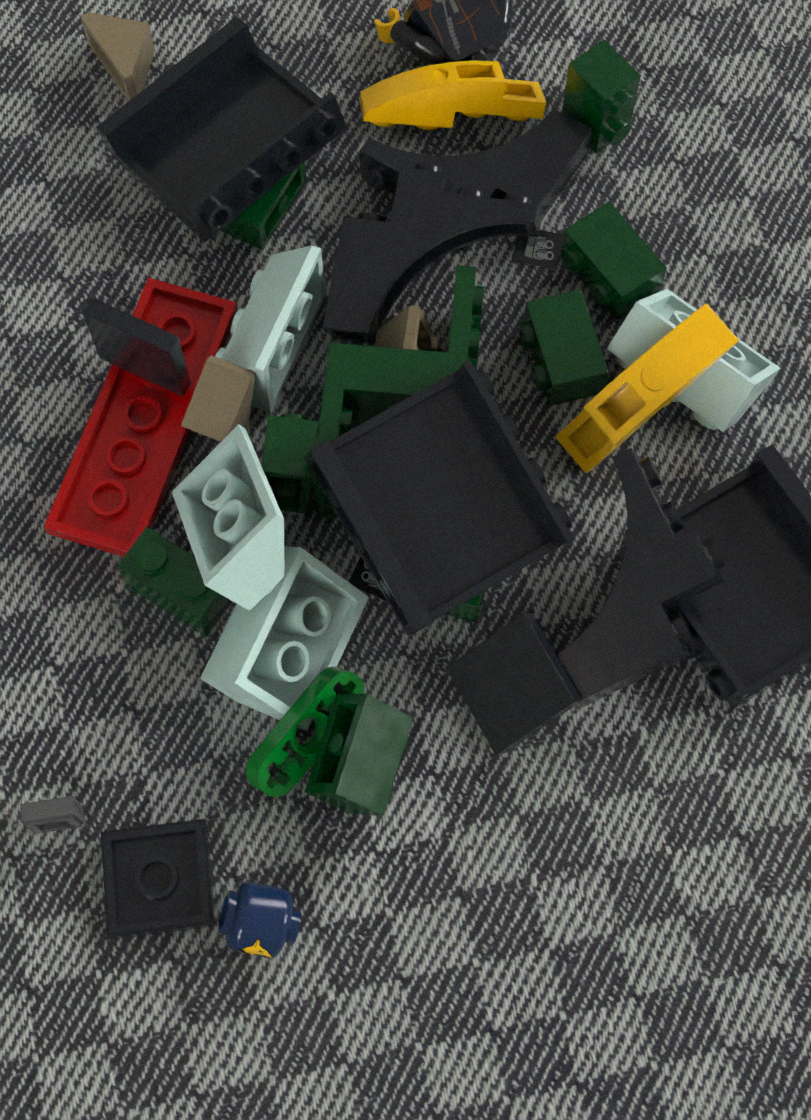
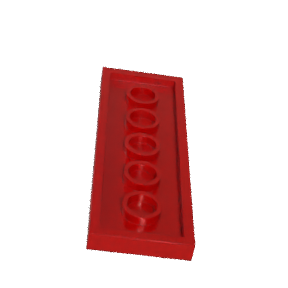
(137, 429)

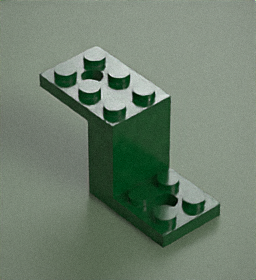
(372, 379)

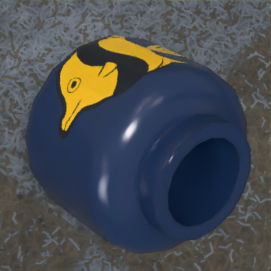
(259, 919)

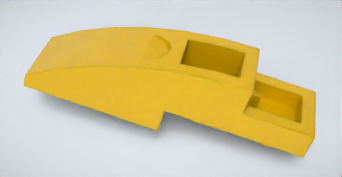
(435, 92)
(646, 387)

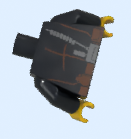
(449, 29)

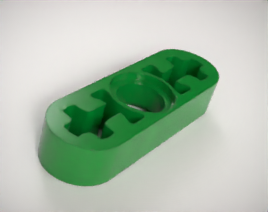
(284, 733)

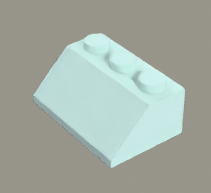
(276, 321)
(719, 393)
(233, 522)
(286, 638)

